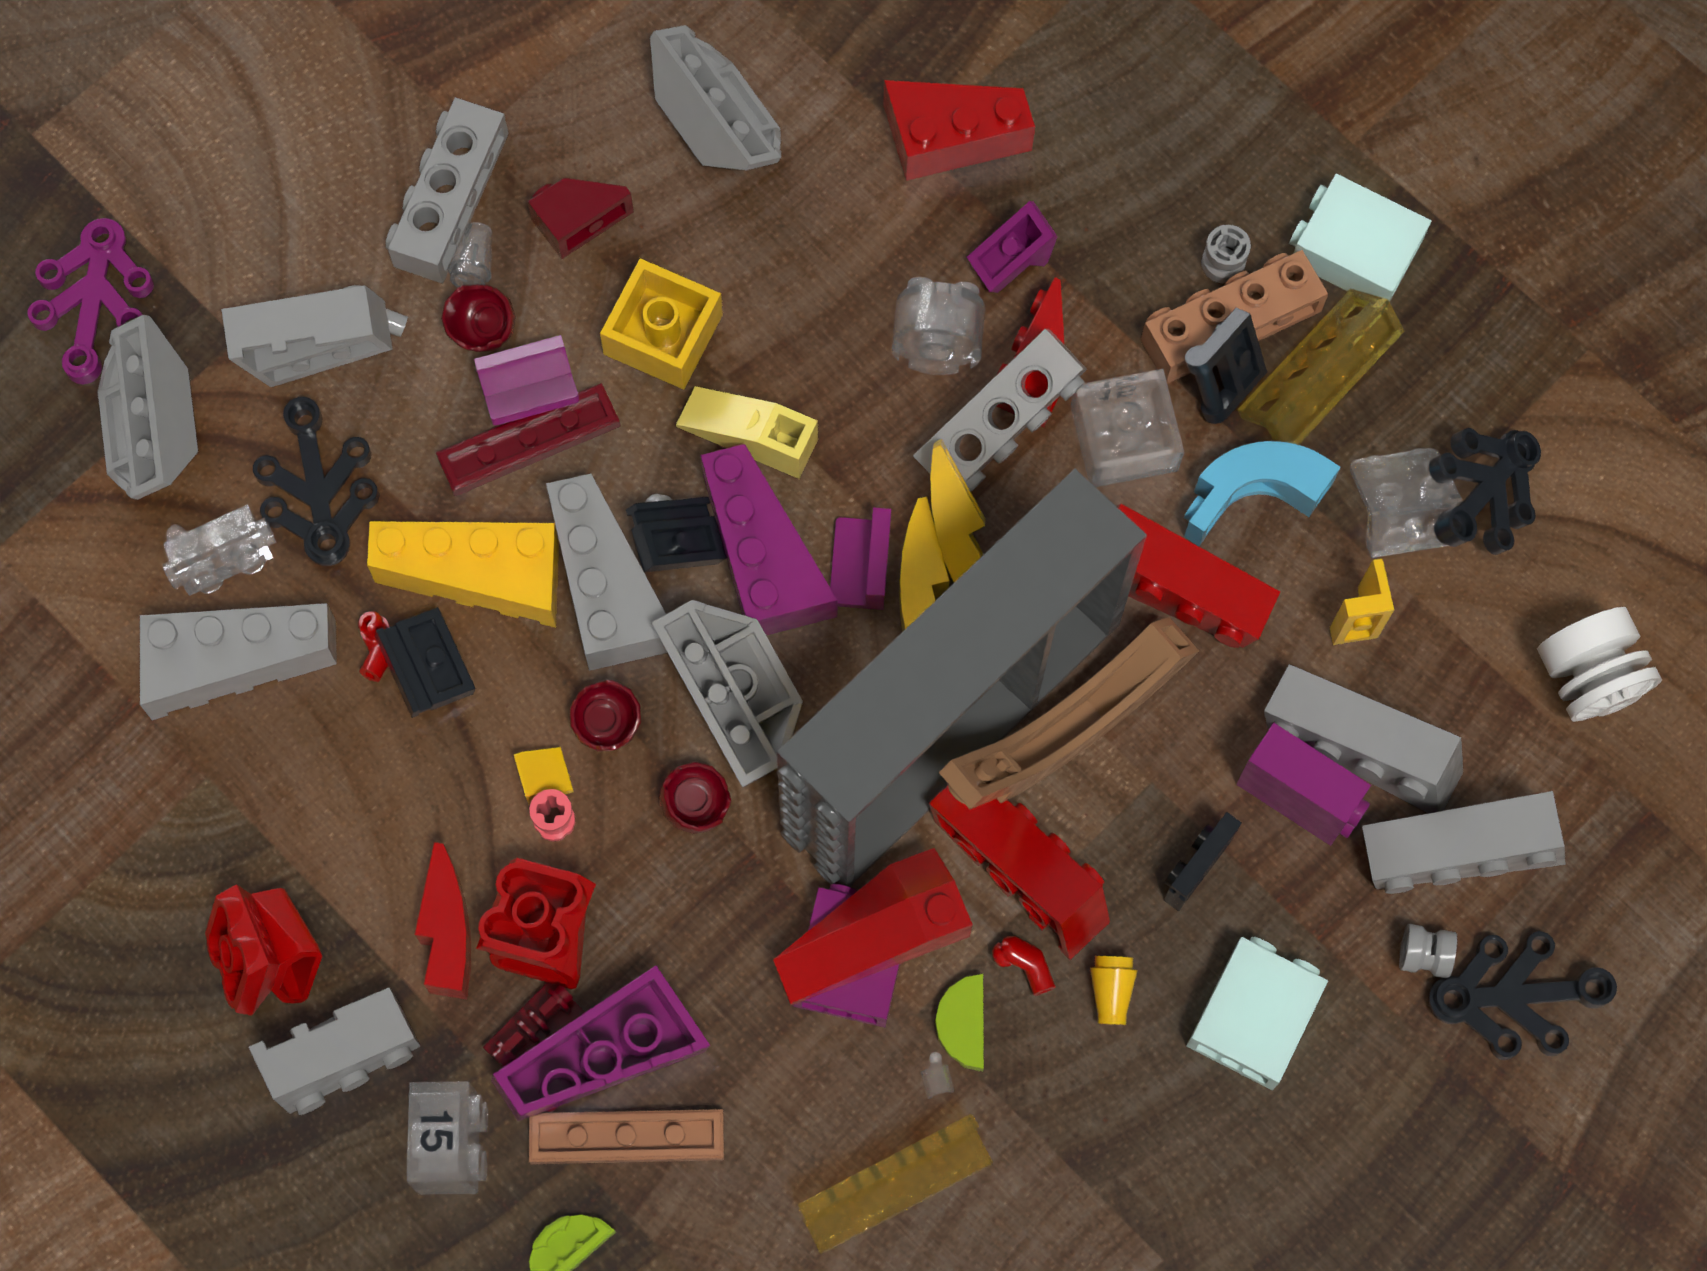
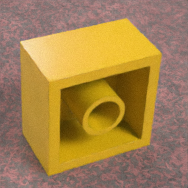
(661, 323)

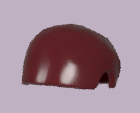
(478, 317)
(605, 716)
(695, 798)

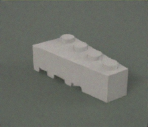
(604, 577)
(229, 651)

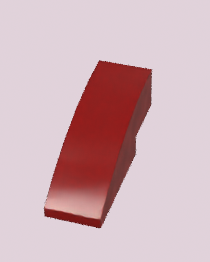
(445, 927)

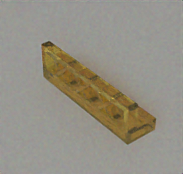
(1330, 369)
(894, 1184)

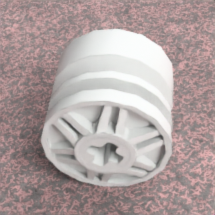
(1602, 672)

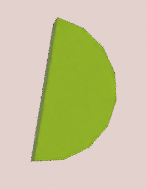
(961, 1022)
(568, 1243)

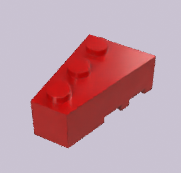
(955, 124)

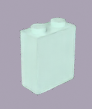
(1359, 238)
(1258, 1012)

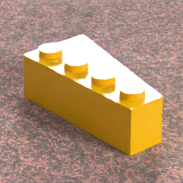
(472, 563)

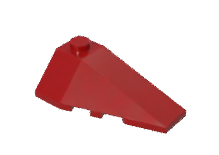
(888, 921)

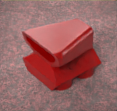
(537, 922)
(261, 948)

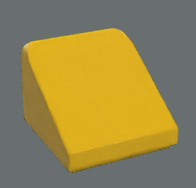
(543, 771)

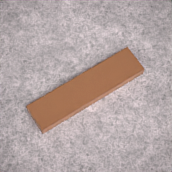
(626, 1136)

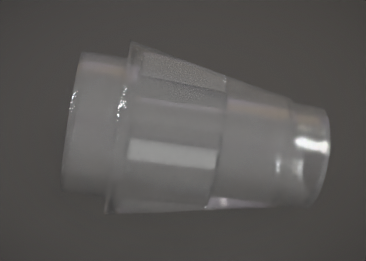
(472, 257)

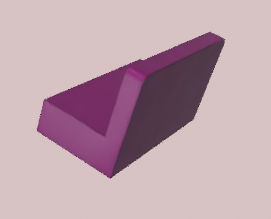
(526, 380)
(861, 560)

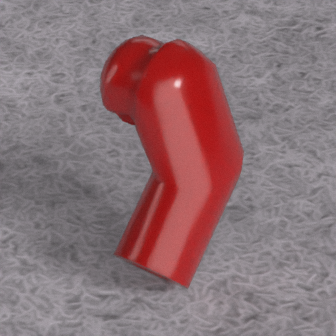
(1027, 957)

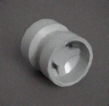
(1220, 262)
(1428, 951)

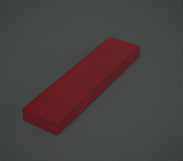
(527, 441)

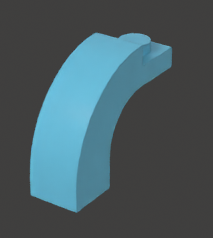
(1259, 468)

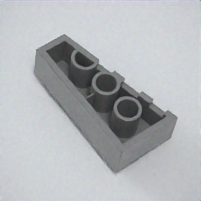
(1369, 738)
(1465, 843)

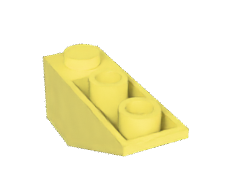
(768, 430)

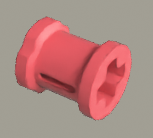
(541, 807)

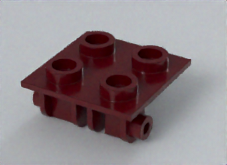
(536, 1021)

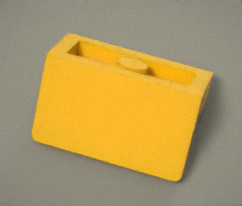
(1366, 615)

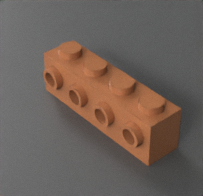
(1274, 296)

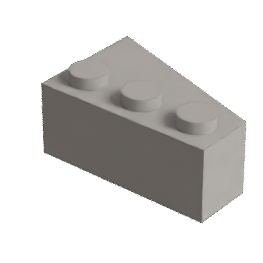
(336, 1052)

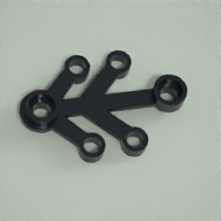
(1517, 456)
(317, 490)
(1512, 996)

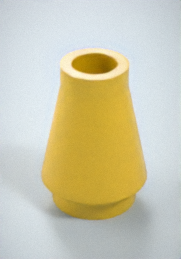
(1113, 986)

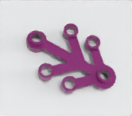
(91, 291)

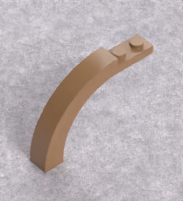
(1073, 724)

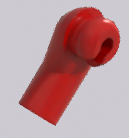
(375, 663)

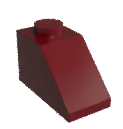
(577, 211)

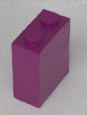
(1305, 785)
(864, 999)

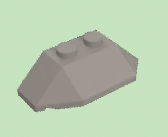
(711, 103)
(145, 409)
(733, 683)

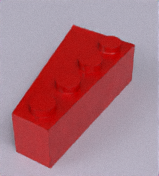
(1199, 586)
(1030, 864)

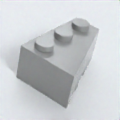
(306, 333)

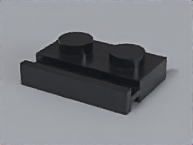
(676, 534)
(425, 662)
(1209, 846)

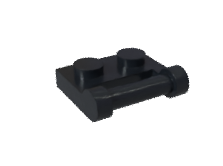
(1239, 363)

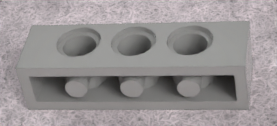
(431, 251)
(1043, 354)

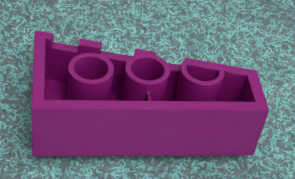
(763, 550)
(610, 1044)

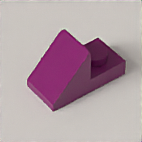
(1013, 247)

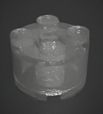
(938, 326)

